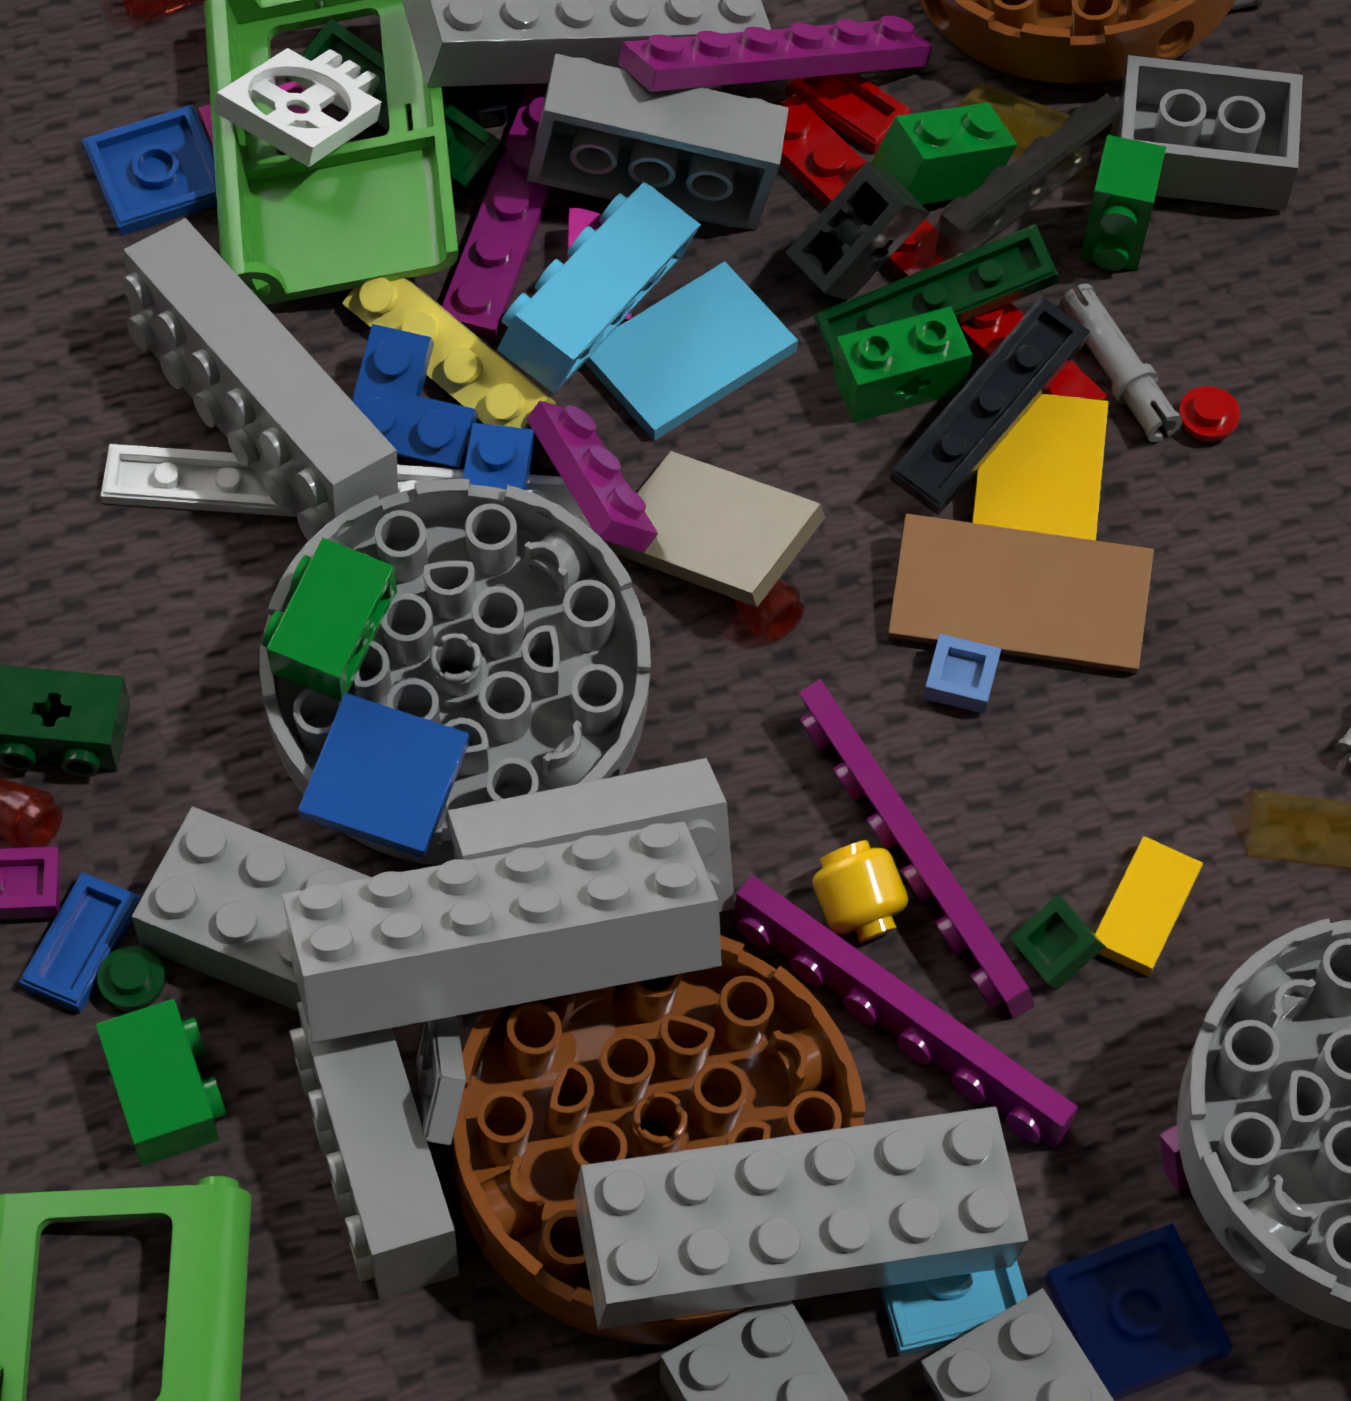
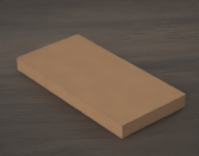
(1022, 592)

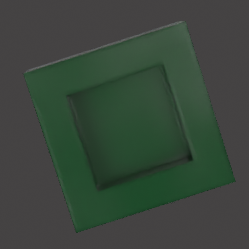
(1057, 942)

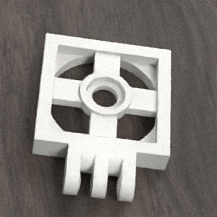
(310, 134)

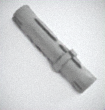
(1131, 379)

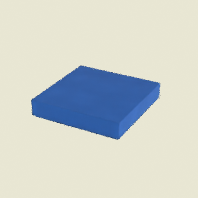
(154, 169)
(384, 775)

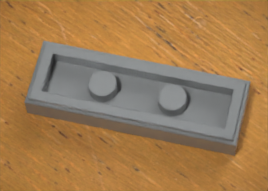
(440, 1078)

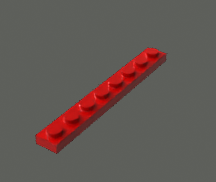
(828, 164)

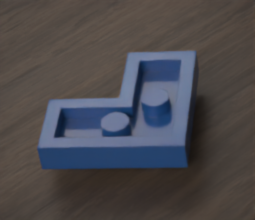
(391, 399)

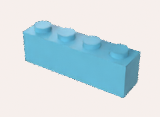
(597, 286)

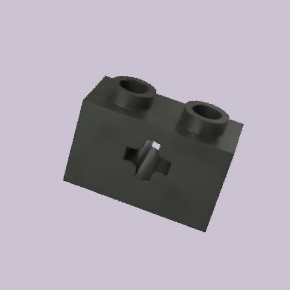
(857, 232)

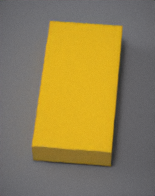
(1147, 905)

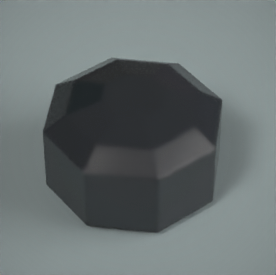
(489, 103)

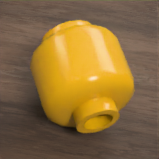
(860, 890)

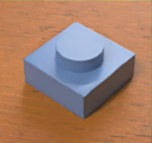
(962, 673)

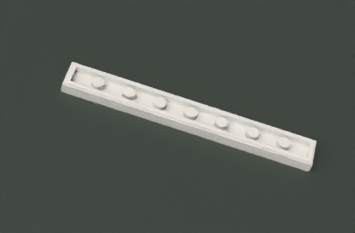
(223, 484)

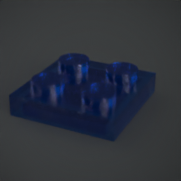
(1139, 1311)

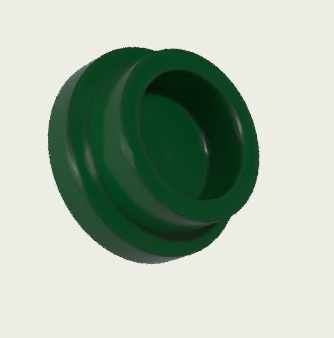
(131, 978)

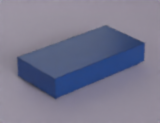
(79, 941)

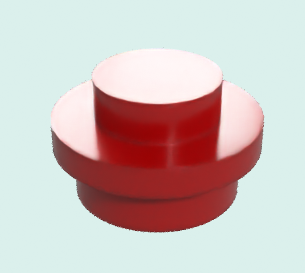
(1209, 413)

